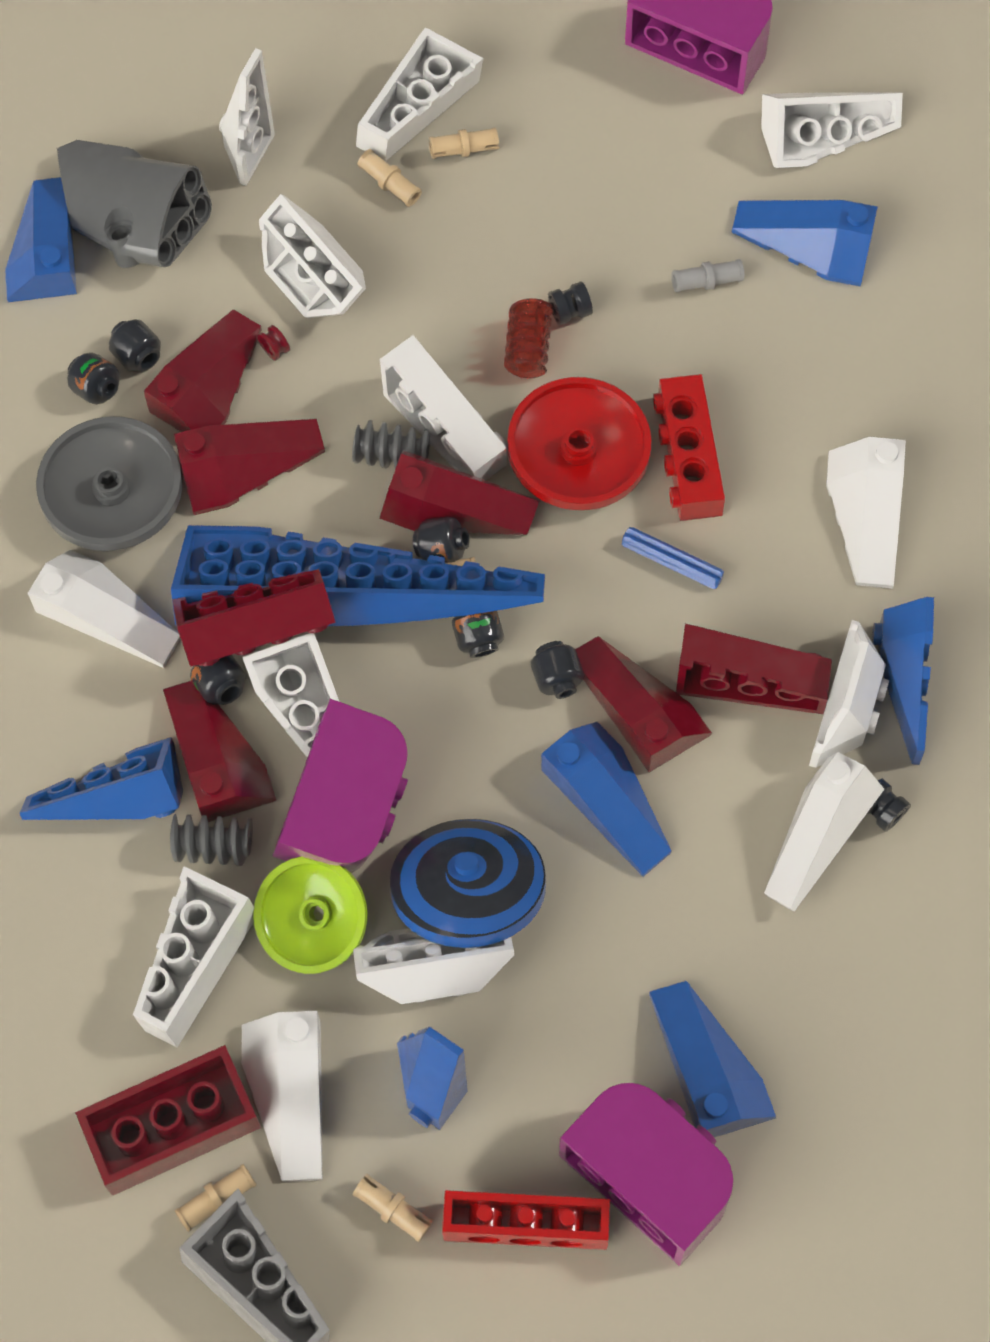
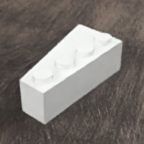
(417, 92)
(434, 403)

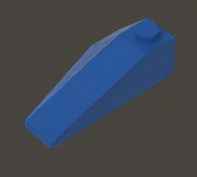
(713, 1073)

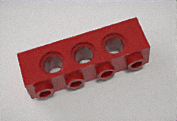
(688, 397)
(526, 1220)

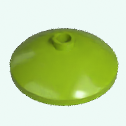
(287, 919)

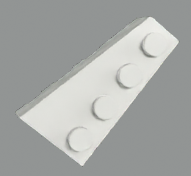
(192, 954)

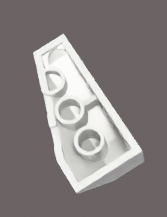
(248, 121)
(867, 497)
(822, 823)
(285, 1079)

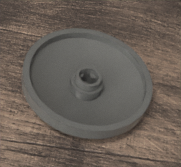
(109, 483)

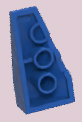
(817, 233)
(43, 247)
(904, 645)
(603, 786)
(133, 789)
(432, 1076)

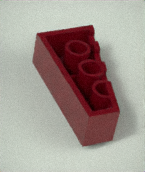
(252, 617)
(751, 672)

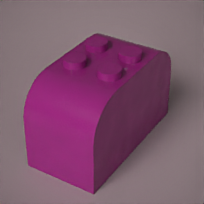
(705, 37)
(345, 789)
(651, 1166)

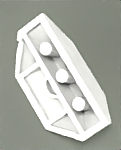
(308, 261)
(852, 698)
(420, 970)

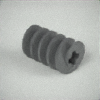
(387, 446)
(210, 840)

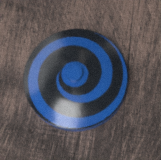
(468, 883)

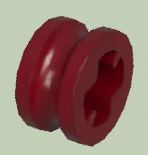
(273, 342)

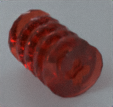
(528, 338)

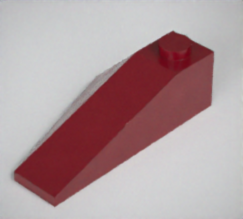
(205, 376)
(236, 458)
(432, 490)
(643, 708)
(218, 759)

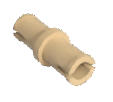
(463, 143)
(389, 177)
(213, 1197)
(392, 1207)

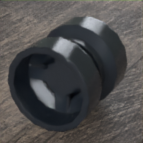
(570, 303)
(888, 807)

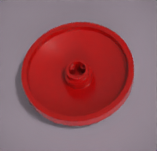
(579, 443)

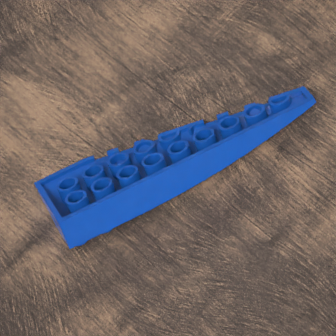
(361, 580)

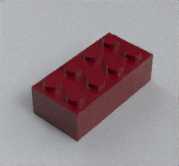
(167, 1120)

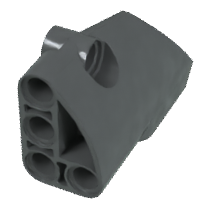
(132, 203)

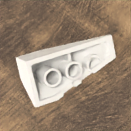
(815, 125)
(100, 605)
(293, 686)

